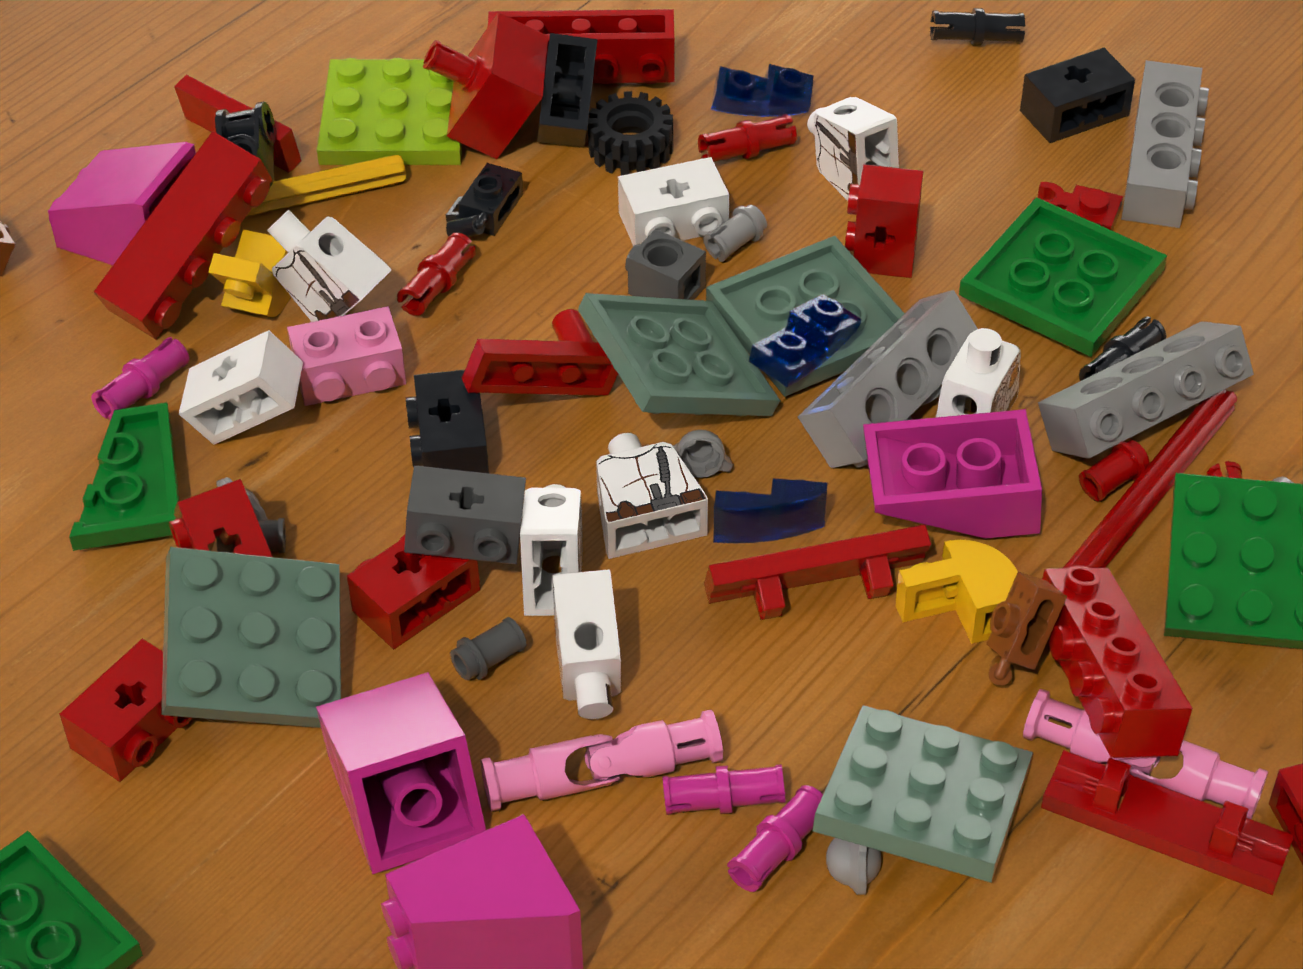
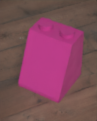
(115, 198)
(402, 771)
(484, 906)

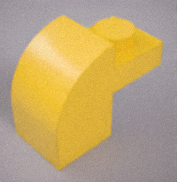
(249, 275)
(967, 580)

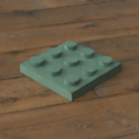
(762, 297)
(677, 355)
(250, 637)
(924, 793)

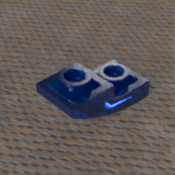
(776, 94)
(809, 339)
(789, 511)

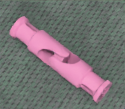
(641, 751)
(1202, 772)

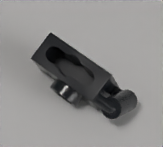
(485, 202)

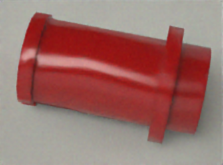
(1124, 463)

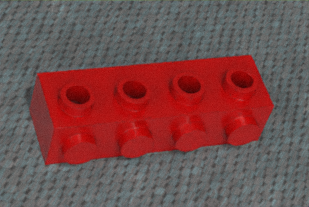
(630, 43)
(182, 234)
(1115, 667)

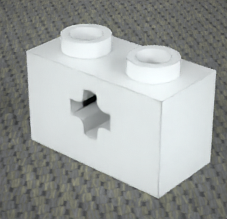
(676, 199)
(226, 392)

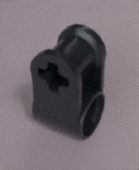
(250, 130)

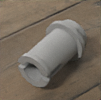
(744, 226)

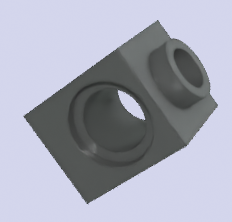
(666, 268)

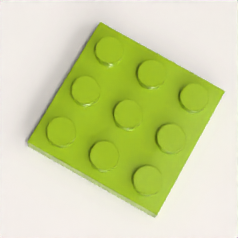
(385, 111)

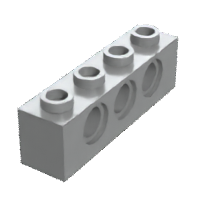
(1164, 143)
(889, 378)
(1145, 389)

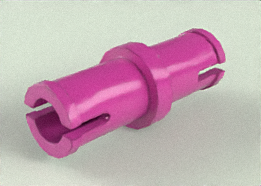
(141, 377)
(724, 789)
(776, 840)

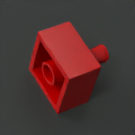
(493, 84)

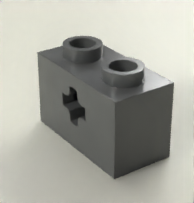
(464, 514)

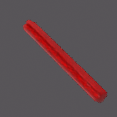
(1154, 482)

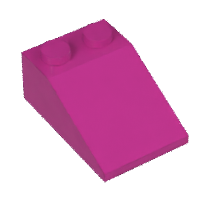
(957, 473)

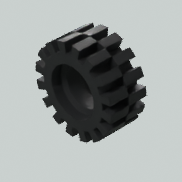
(628, 115)

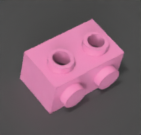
(348, 355)

